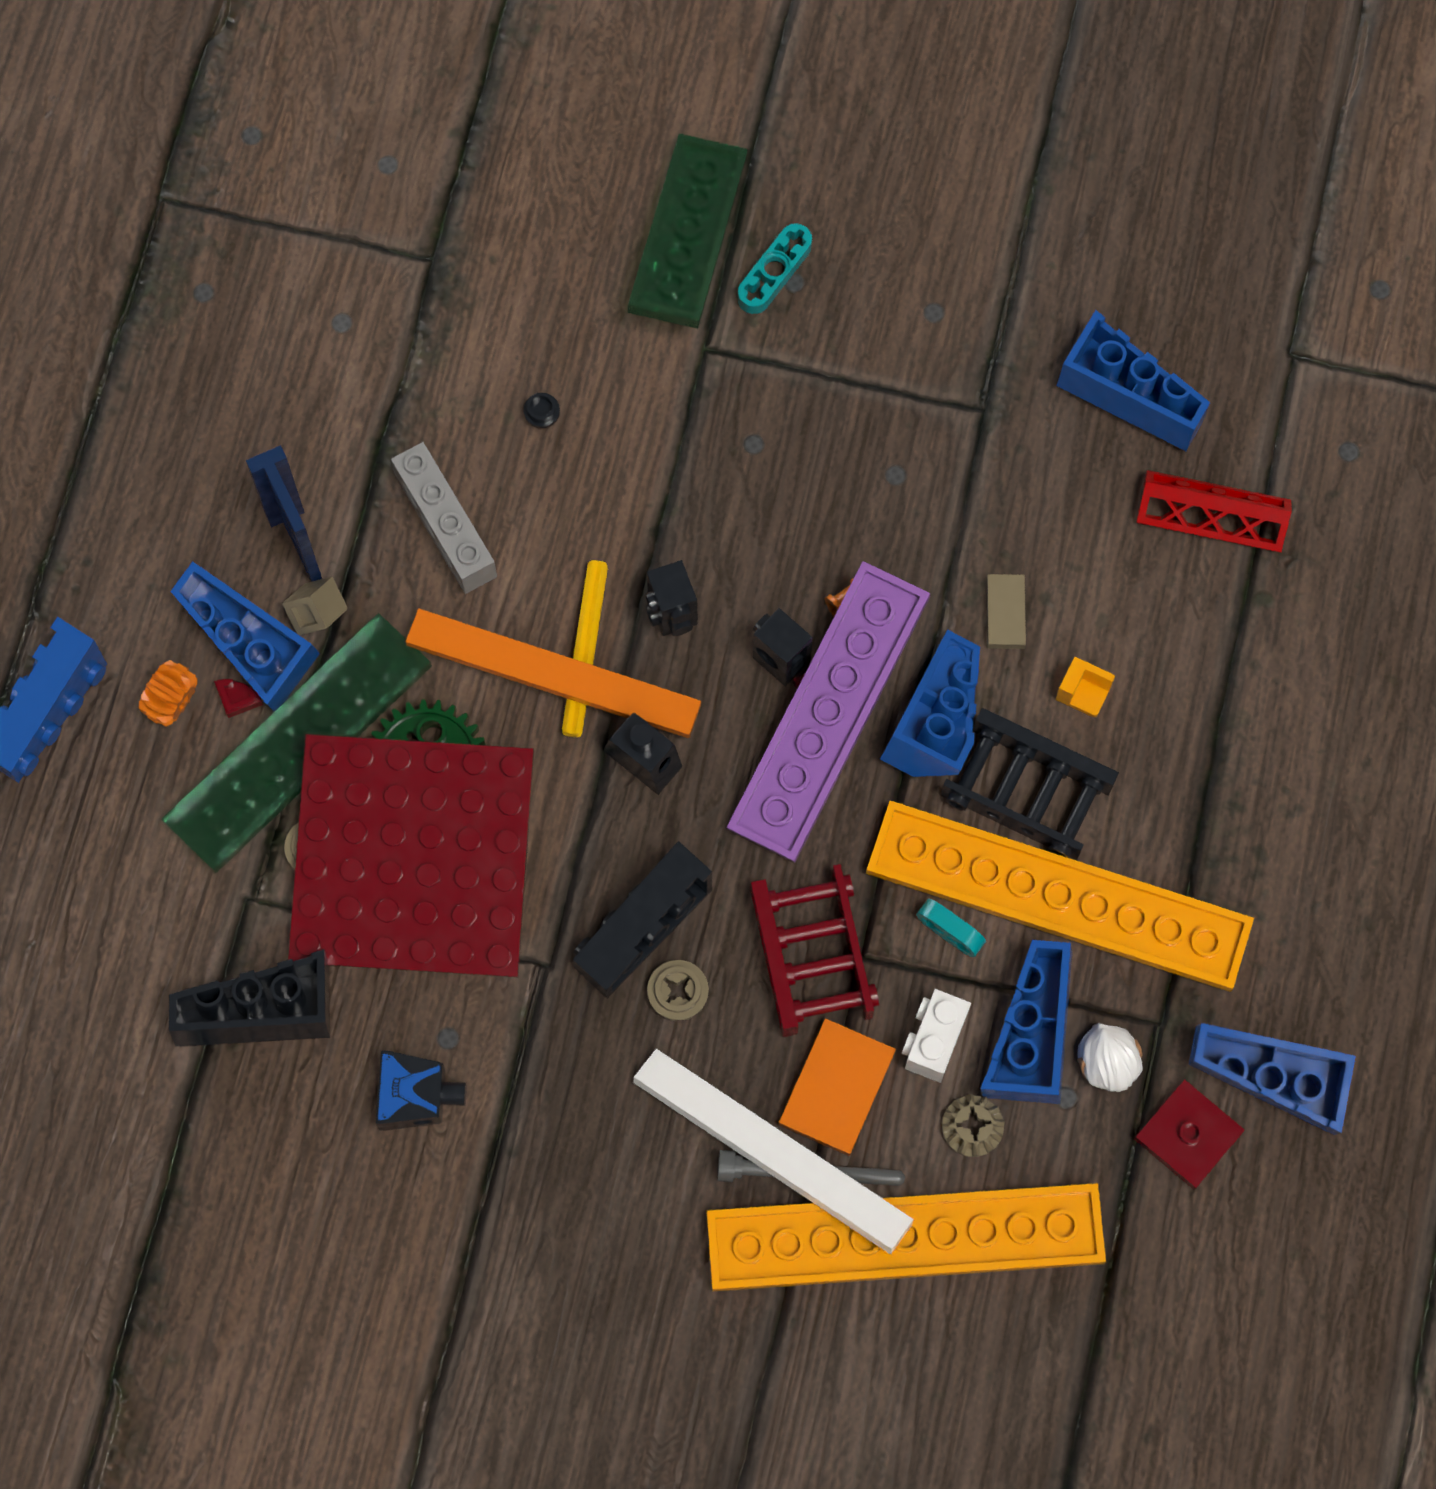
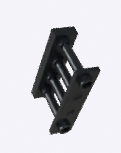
(1026, 747)

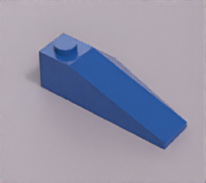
(938, 721)

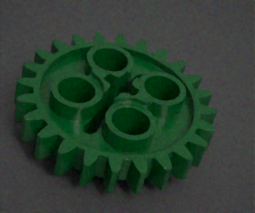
(419, 720)

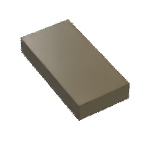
(1006, 611)

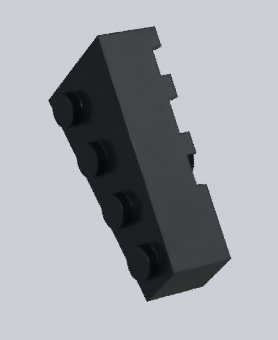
(643, 920)
(257, 1006)

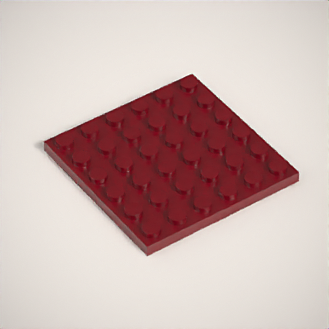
(412, 855)

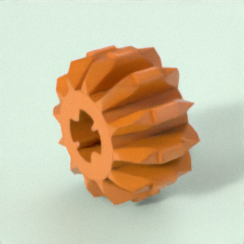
(168, 693)

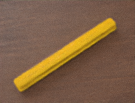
(586, 639)

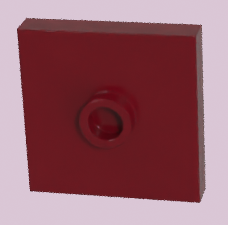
(1189, 1134)

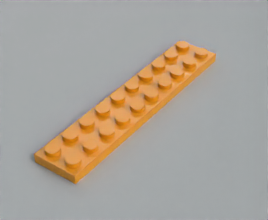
(1060, 896)
(946, 1238)

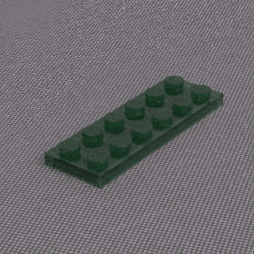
(687, 231)

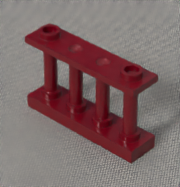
(784, 975)

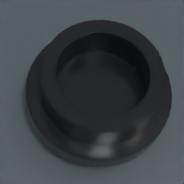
(541, 410)

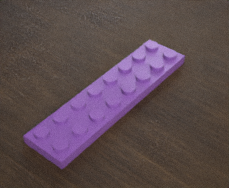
(828, 711)

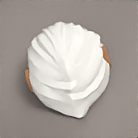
(1110, 1057)

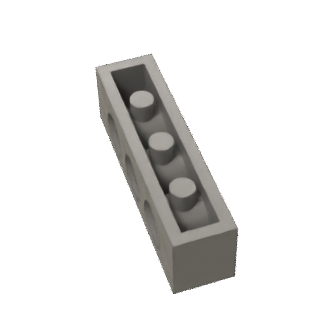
(444, 518)

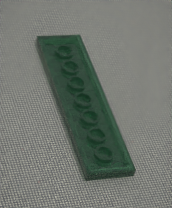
(268, 765)

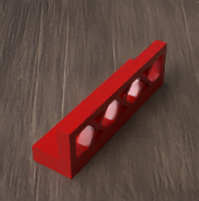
(1217, 498)

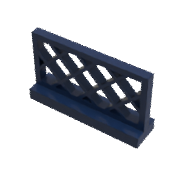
(282, 502)

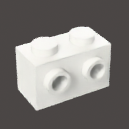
(937, 1036)

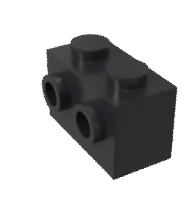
(671, 599)

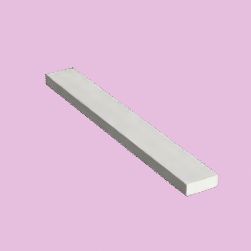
(773, 1151)

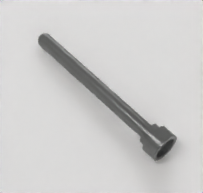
(734, 1166)

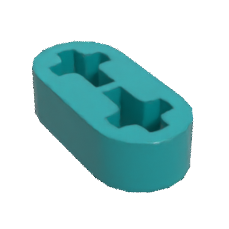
(951, 928)

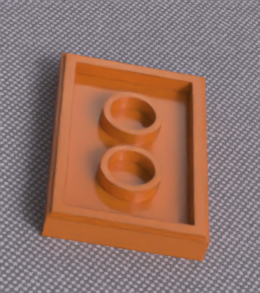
(837, 1087)

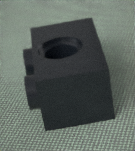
(781, 646)

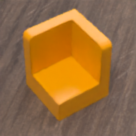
(1085, 687)

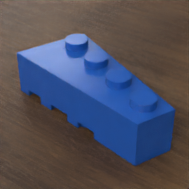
(1131, 384)
(254, 642)
(47, 697)
(1032, 1041)
(1286, 1074)

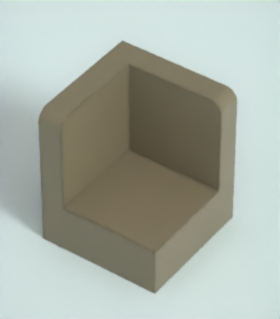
(315, 606)

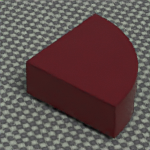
(237, 696)

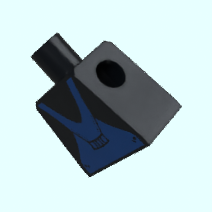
(414, 1092)

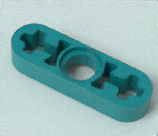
(774, 284)

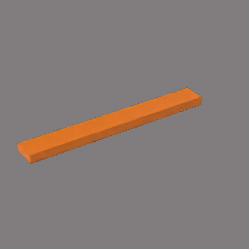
(553, 672)

